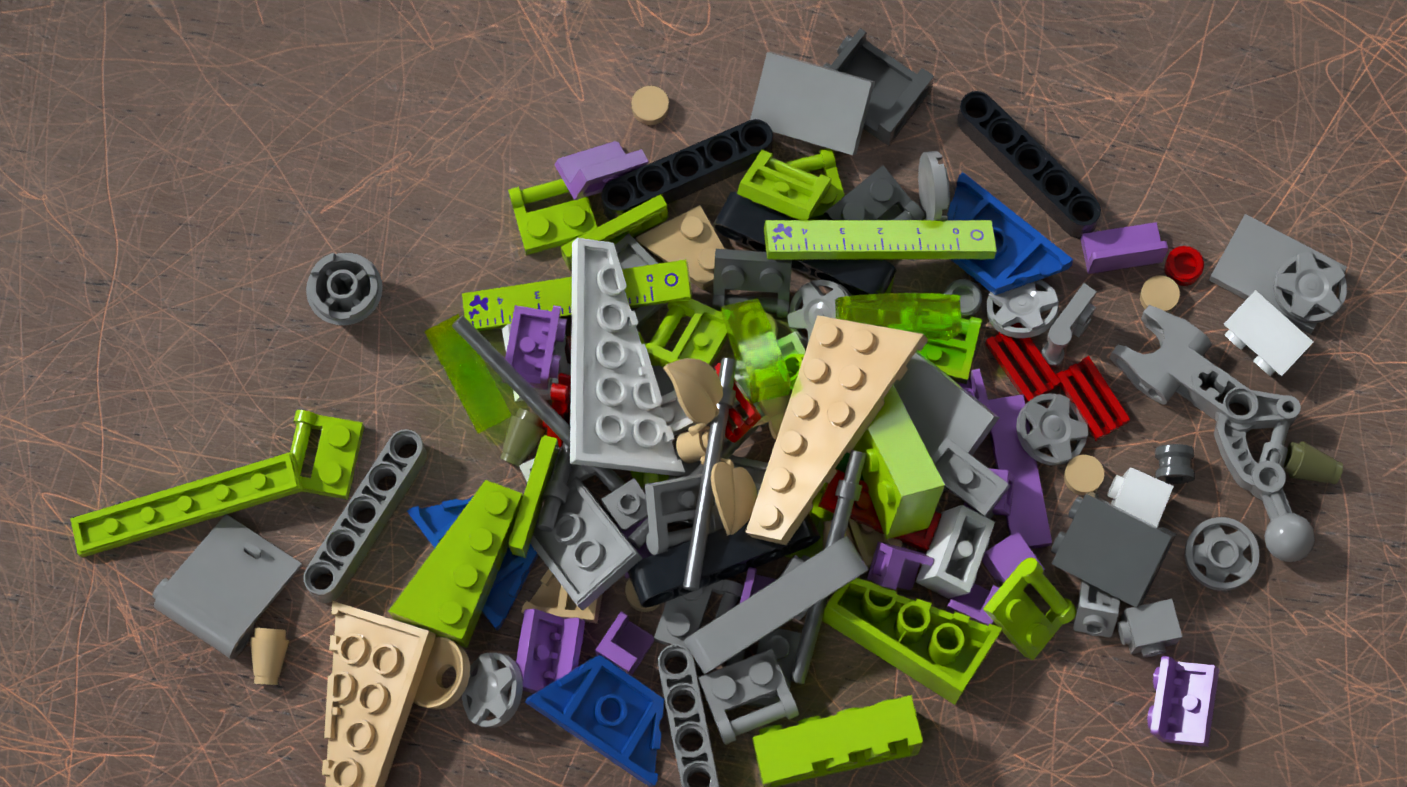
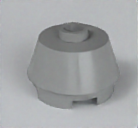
(344, 288)

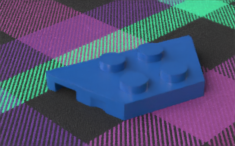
(1021, 252)
(513, 572)
(608, 714)

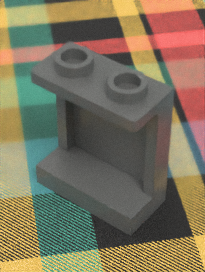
(896, 88)
(1111, 549)

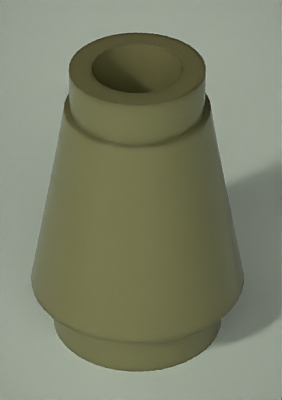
(522, 437)
(1311, 464)

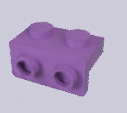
(533, 344)
(547, 648)
(1183, 702)

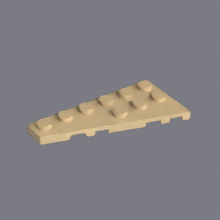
(829, 409)
(369, 694)

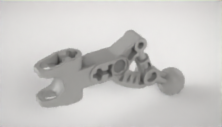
(1183, 369)

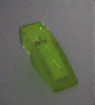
(924, 313)
(756, 350)
(467, 376)

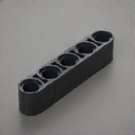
(1025, 147)
(697, 156)
(745, 221)
(662, 575)

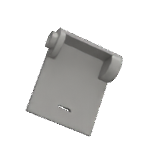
(225, 589)

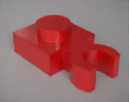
(561, 402)

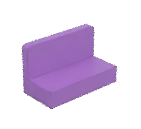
(592, 169)
(1123, 248)

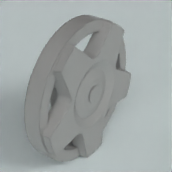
(1310, 287)
(814, 304)
(1025, 307)
(1052, 429)
(1221, 554)
(489, 690)

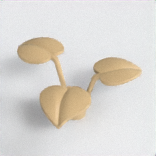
(698, 393)

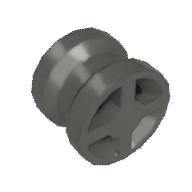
(1175, 463)

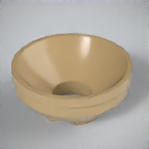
(443, 655)

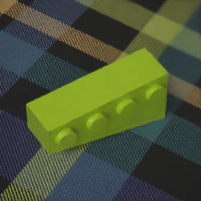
(899, 470)
(461, 570)
(913, 636)
(838, 742)

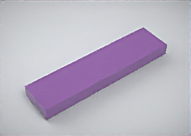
(1028, 506)

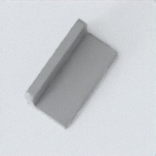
(969, 478)

